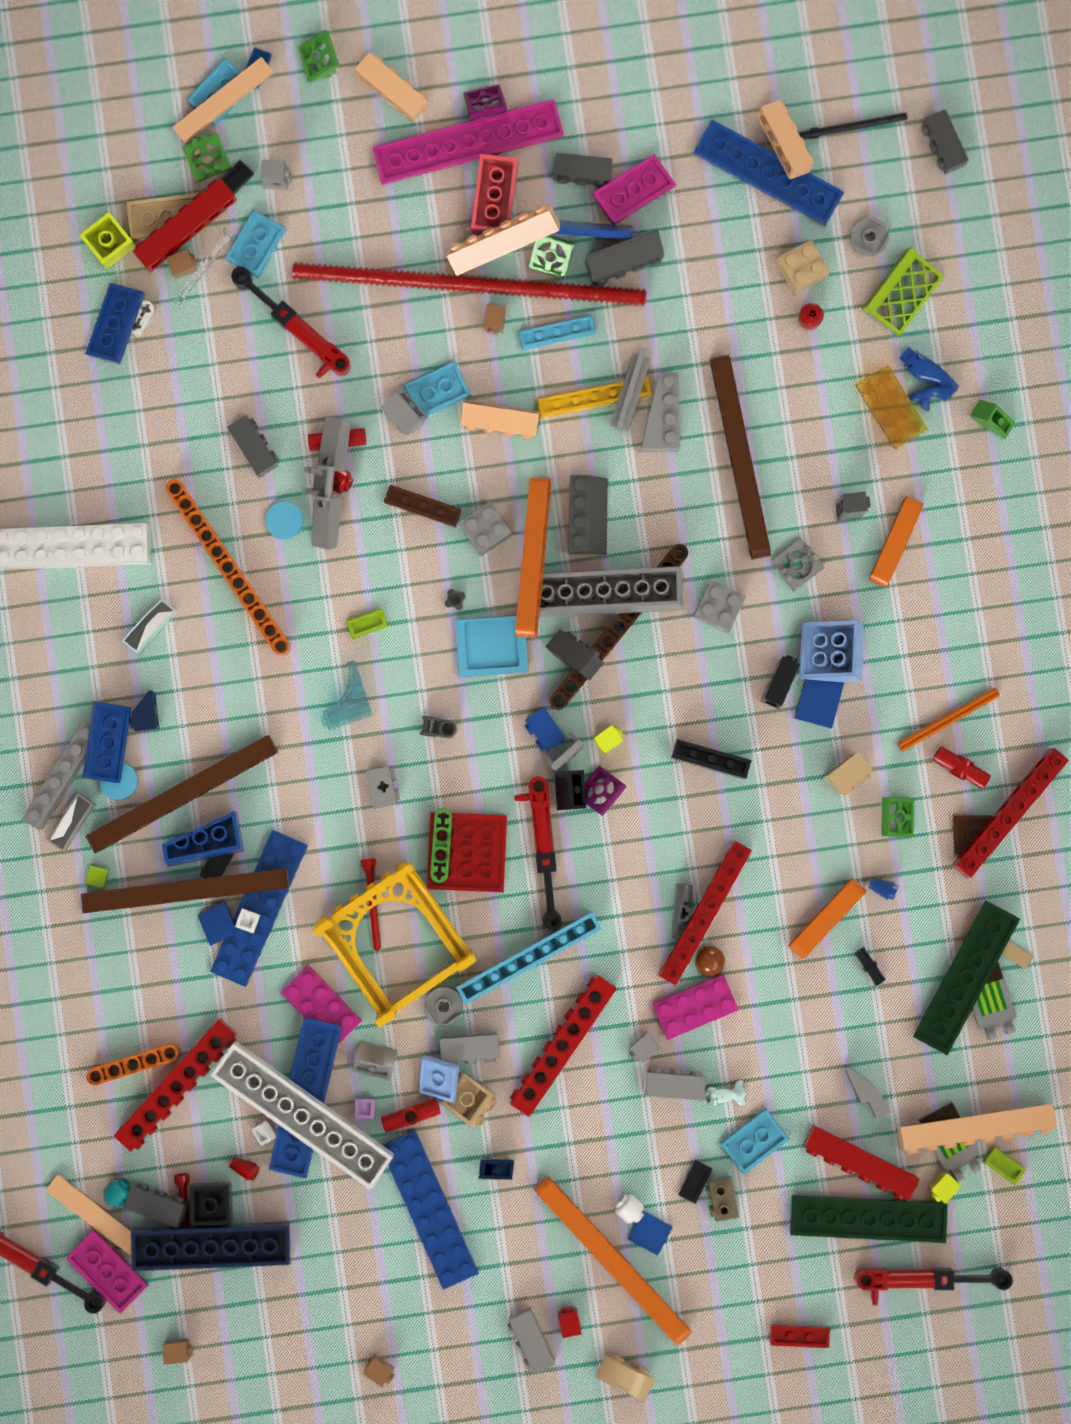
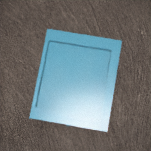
(490, 647)

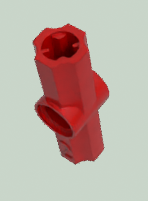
(357, 437)
(961, 767)
(398, 1119)

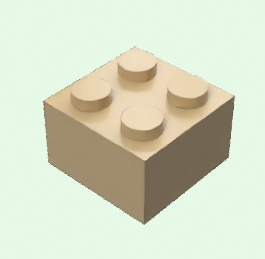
(802, 267)
(848, 773)

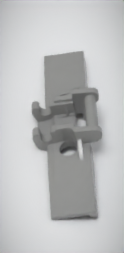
(327, 508)

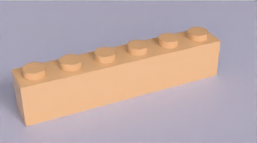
(503, 239)

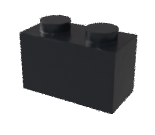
(570, 790)

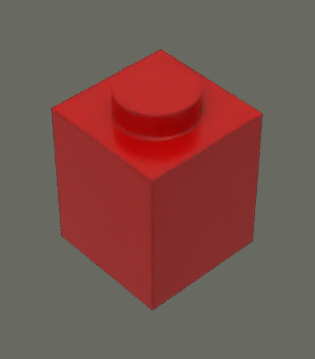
(569, 1322)

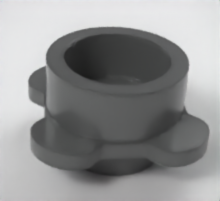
(453, 594)

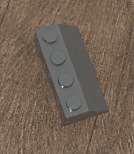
(624, 257)
(588, 515)

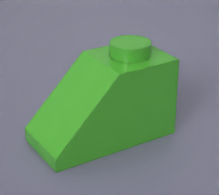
(992, 418)

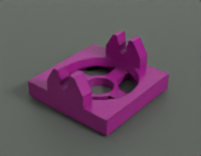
(493, 93)
(598, 774)

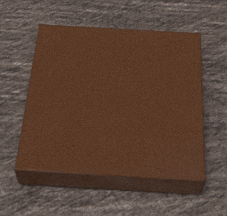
(965, 829)

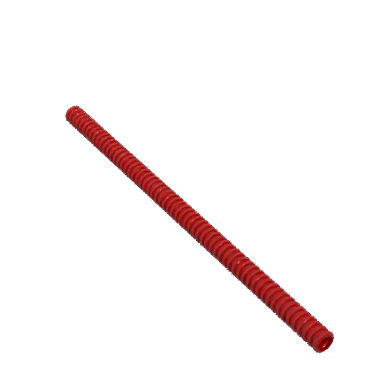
(468, 283)

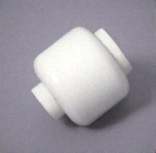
(629, 1208)

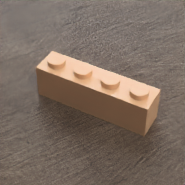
(391, 87)
(785, 139)
(499, 418)

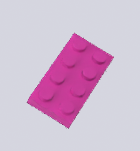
(633, 189)
(318, 1001)
(695, 1007)
(107, 1271)

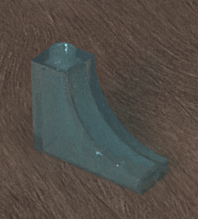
(351, 706)

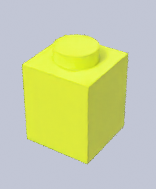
(609, 739)
(944, 1187)

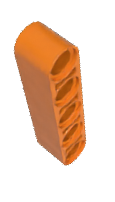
(896, 541)
(827, 918)
(125, 1069)

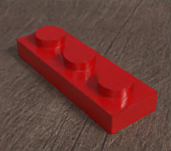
(799, 1336)

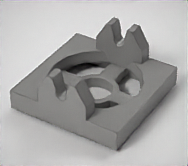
(801, 546)
(566, 756)

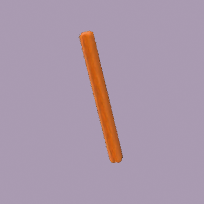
(948, 719)

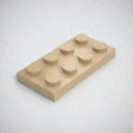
(152, 213)

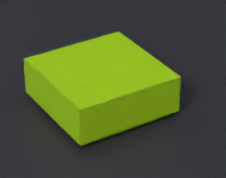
(97, 876)

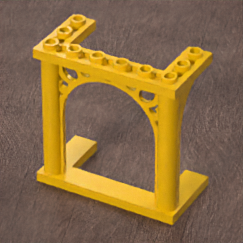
(331, 931)

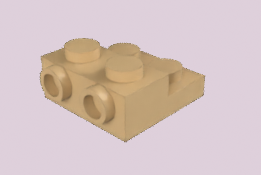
(471, 1101)

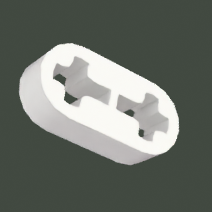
(145, 320)

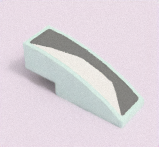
(149, 626)

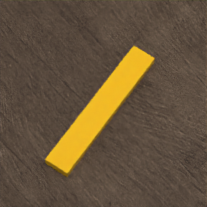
(585, 399)

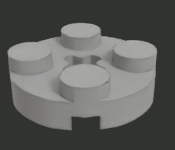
(871, 247)
(454, 1008)

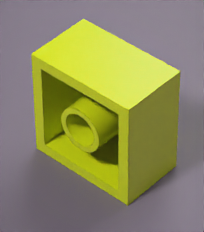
(107, 240)

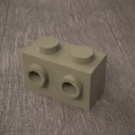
(723, 1199)

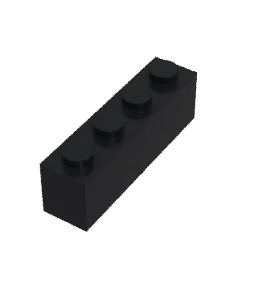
(711, 759)

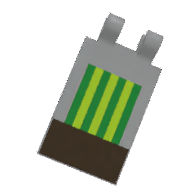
(994, 1006)
(954, 1157)

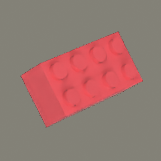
(494, 192)

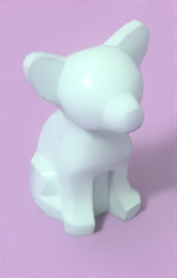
(714, 1096)

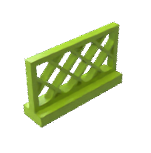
(890, 281)

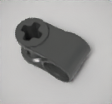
(436, 727)

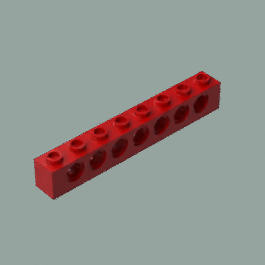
(1010, 812)
(705, 913)
(528, 1105)
(126, 1133)

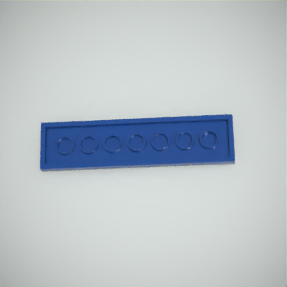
(765, 172)
(242, 950)
(311, 1072)
(430, 1210)

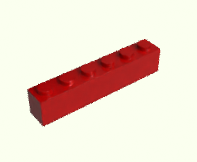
(184, 225)
(860, 1162)

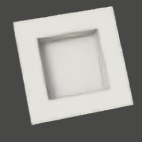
(247, 920)
(263, 1133)

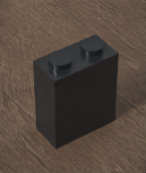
(780, 681)

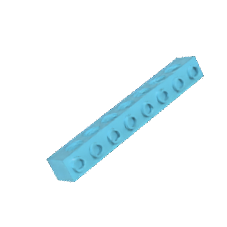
(528, 958)

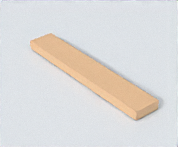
(223, 100)
(91, 1212)

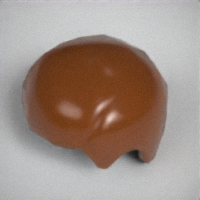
(710, 961)

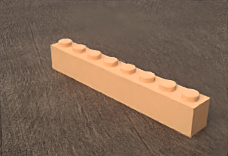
(977, 1128)

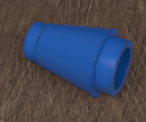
(884, 888)

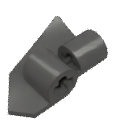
(683, 894)

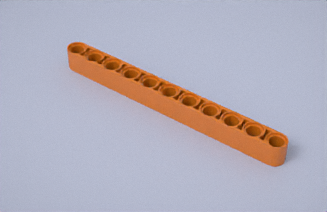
(224, 559)
(612, 1260)

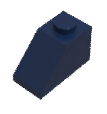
(145, 714)

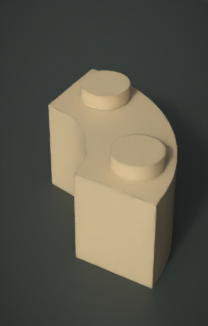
(618, 1373)

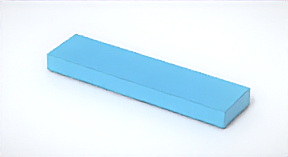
(557, 332)

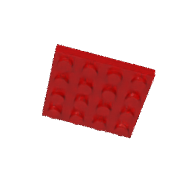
(475, 853)

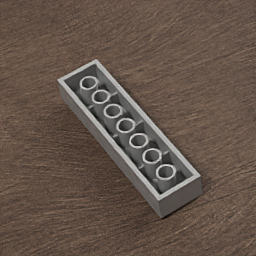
(612, 592)

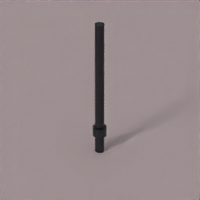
(816, 132)

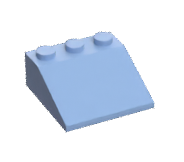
(832, 651)

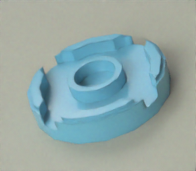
(284, 520)
(125, 788)

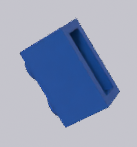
(544, 729)

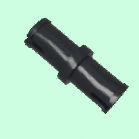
(870, 966)

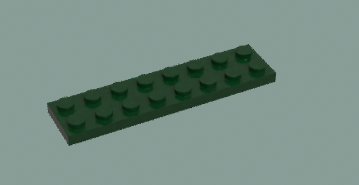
(966, 977)
(868, 1219)

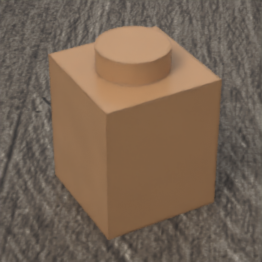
(182, 264)
(494, 318)
(177, 1351)
(379, 1371)

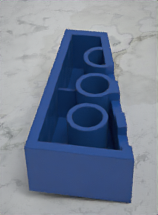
(206, 842)

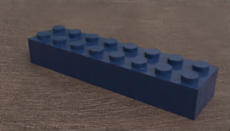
(210, 1246)

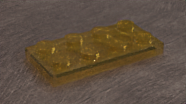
(891, 407)

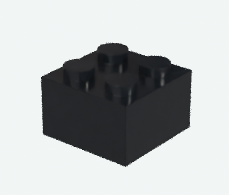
(211, 1204)

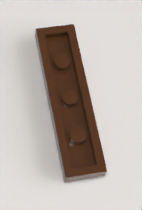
(422, 506)

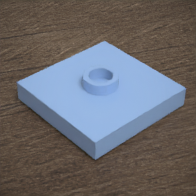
(439, 1078)

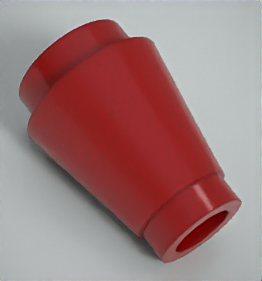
(244, 1168)

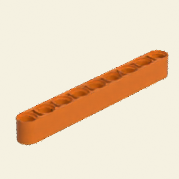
(533, 557)

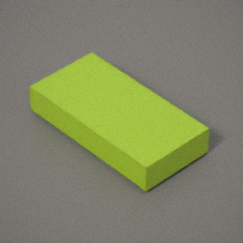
(367, 623)
(1004, 1165)

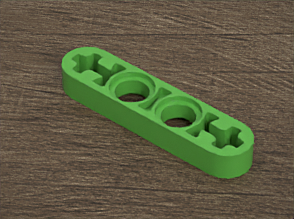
(445, 845)

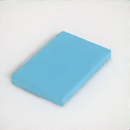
(214, 82)
(255, 243)
(438, 389)
(754, 1141)

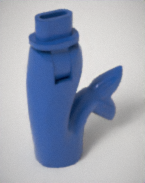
(928, 371)

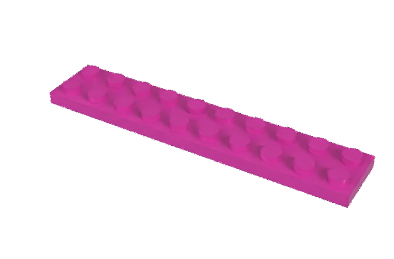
(467, 141)

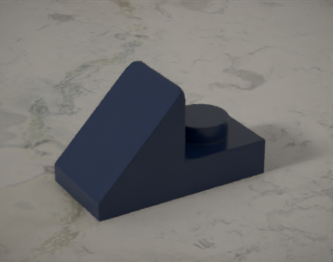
(496, 1168)

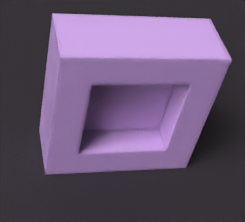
(365, 1108)

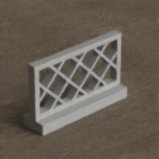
(631, 390)

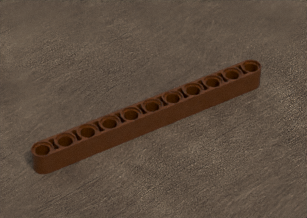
(740, 457)
(615, 636)
(181, 794)
(185, 891)

